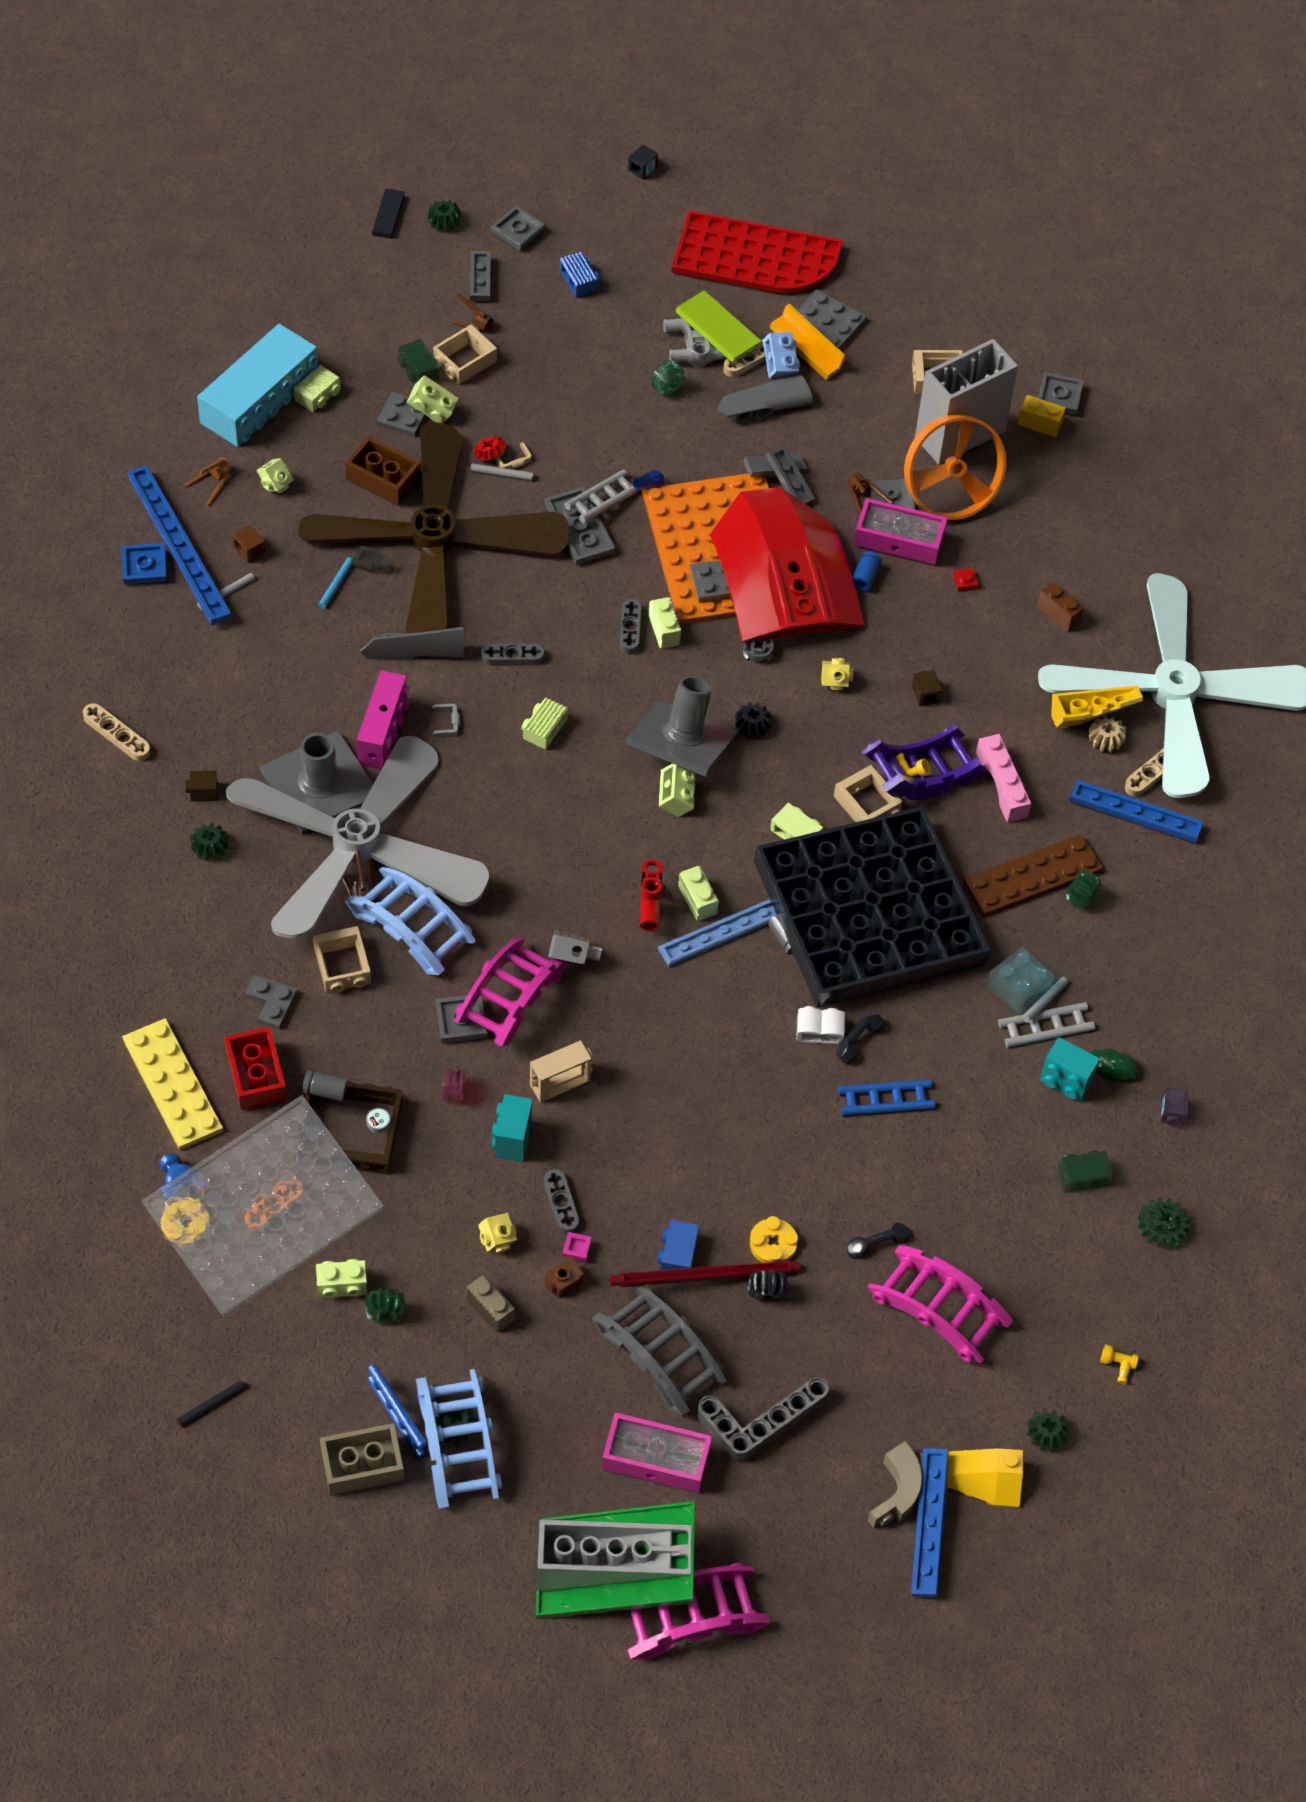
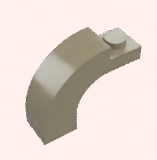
(907, 1473)

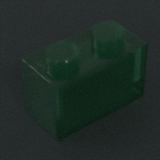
(417, 361)
(1085, 1171)

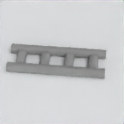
(601, 506)
(1038, 1034)

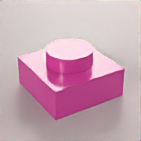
(577, 1246)

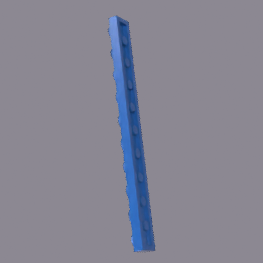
(179, 545)

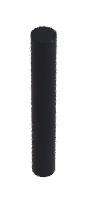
(210, 1403)

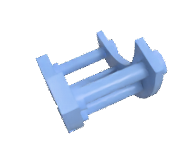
(365, 909)
(436, 1433)

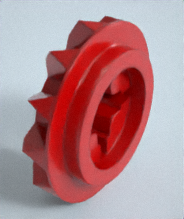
(489, 448)

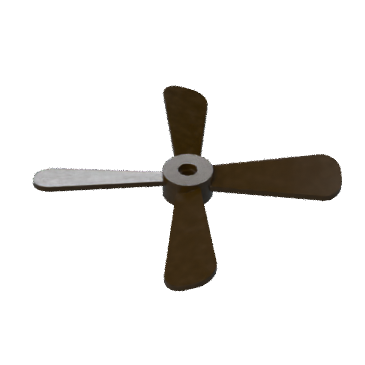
(437, 531)

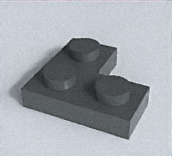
(276, 997)

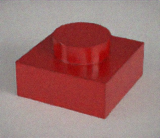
(965, 580)

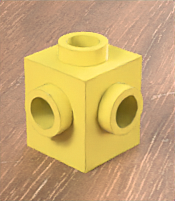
(829, 668)
(497, 1233)

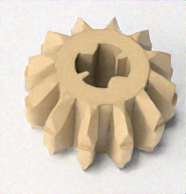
(1107, 734)

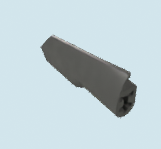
(762, 400)
(411, 645)

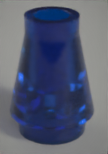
(650, 480)

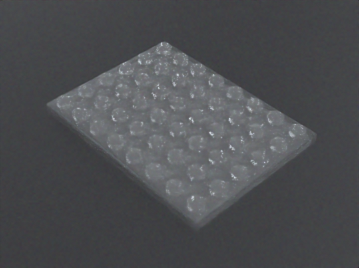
(262, 1205)

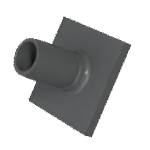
(681, 730)
(320, 775)

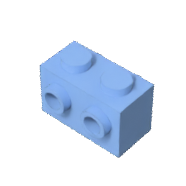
(781, 355)

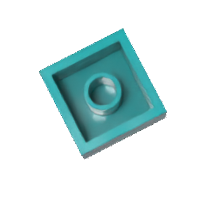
(1069, 1069)
(512, 1128)

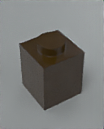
(926, 688)
(202, 786)

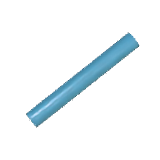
(336, 583)

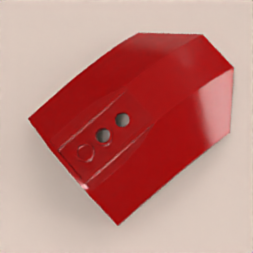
(757, 543)

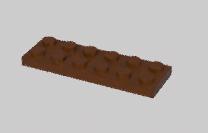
(1031, 875)

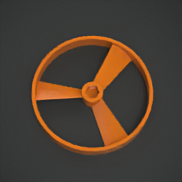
(955, 467)

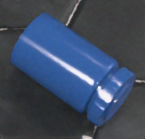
(866, 571)

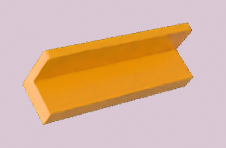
(810, 342)

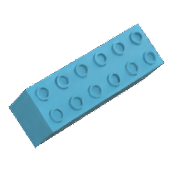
(257, 385)

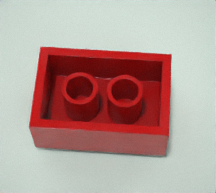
(255, 1068)

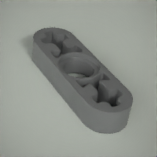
(626, 619)
(518, 648)
(563, 1192)

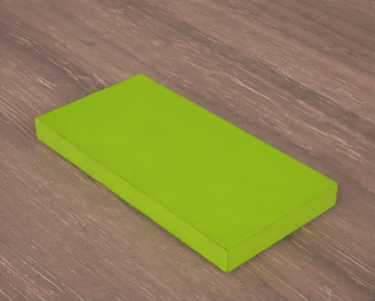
(718, 326)

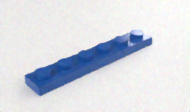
(1136, 811)
(930, 1523)

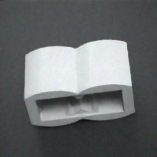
(820, 1025)

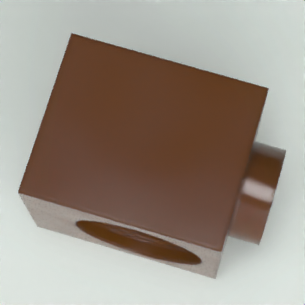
(249, 543)

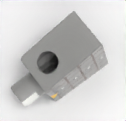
(562, 946)

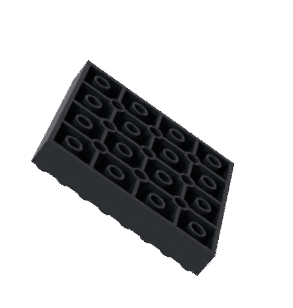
(870, 906)

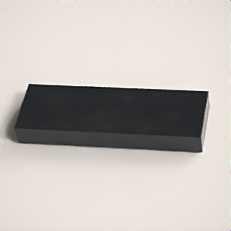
(388, 213)

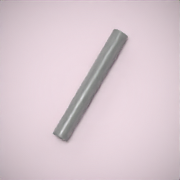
(502, 472)
(235, 586)
(1045, 999)

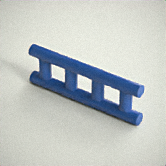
(894, 1087)
(397, 1411)

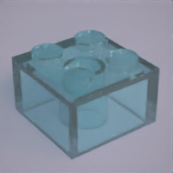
(1020, 980)

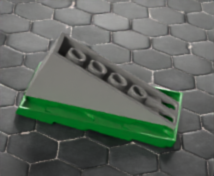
(615, 1560)

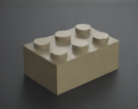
(362, 1459)

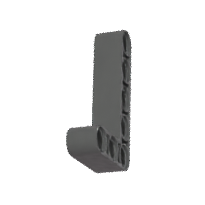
(764, 1423)

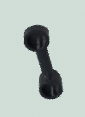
(845, 1050)
(858, 1245)

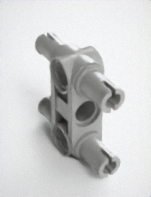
(698, 349)

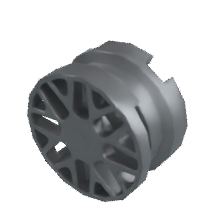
(759, 650)

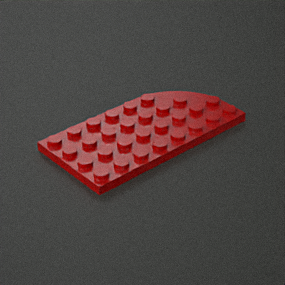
(754, 254)

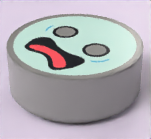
(378, 1120)

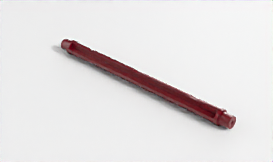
(700, 1273)

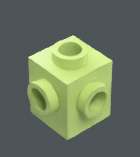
(275, 475)

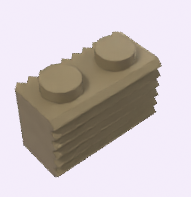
(490, 1303)

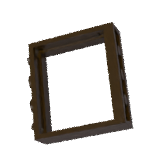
(383, 1095)

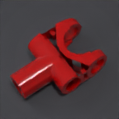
(651, 897)

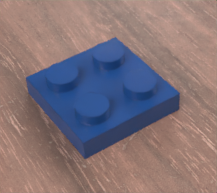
(144, 563)

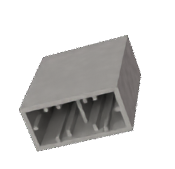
(970, 384)

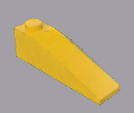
(1083, 706)
(987, 1475)

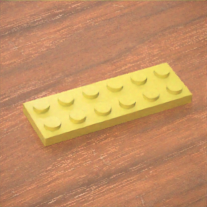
(172, 1084)

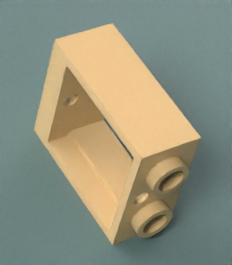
(473, 338)
(928, 358)
(857, 782)
(337, 941)
(561, 1071)

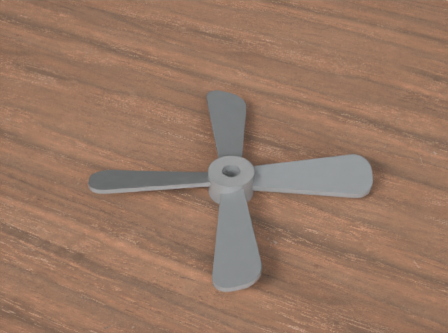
(405, 770)

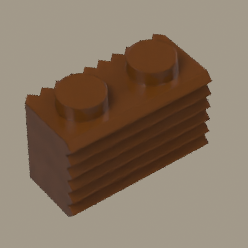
(1060, 606)

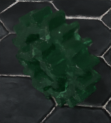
(1163, 1223)

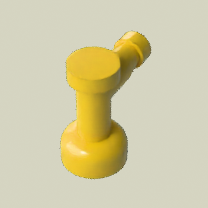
(922, 767)
(1127, 1362)

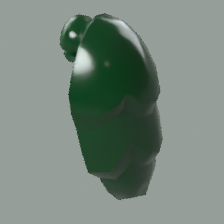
(1116, 1064)

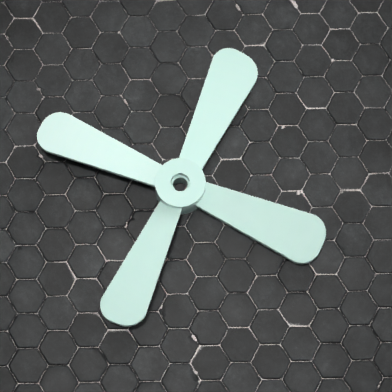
(1178, 685)

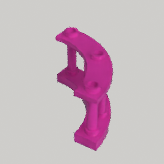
(545, 975)
(954, 1280)
(699, 1627)

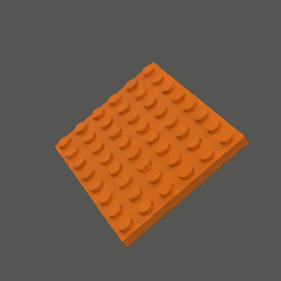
(681, 527)

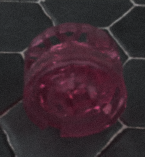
(451, 1082)

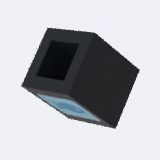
(642, 161)

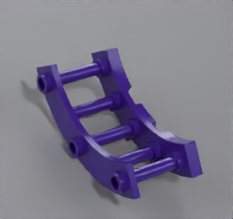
(924, 787)

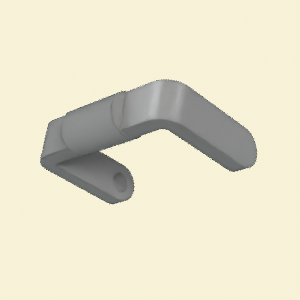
(455, 717)

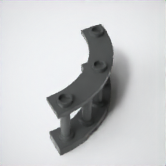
(643, 1355)

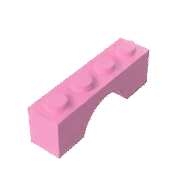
(1011, 793)

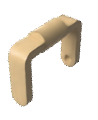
(518, 462)

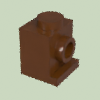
(564, 1285)

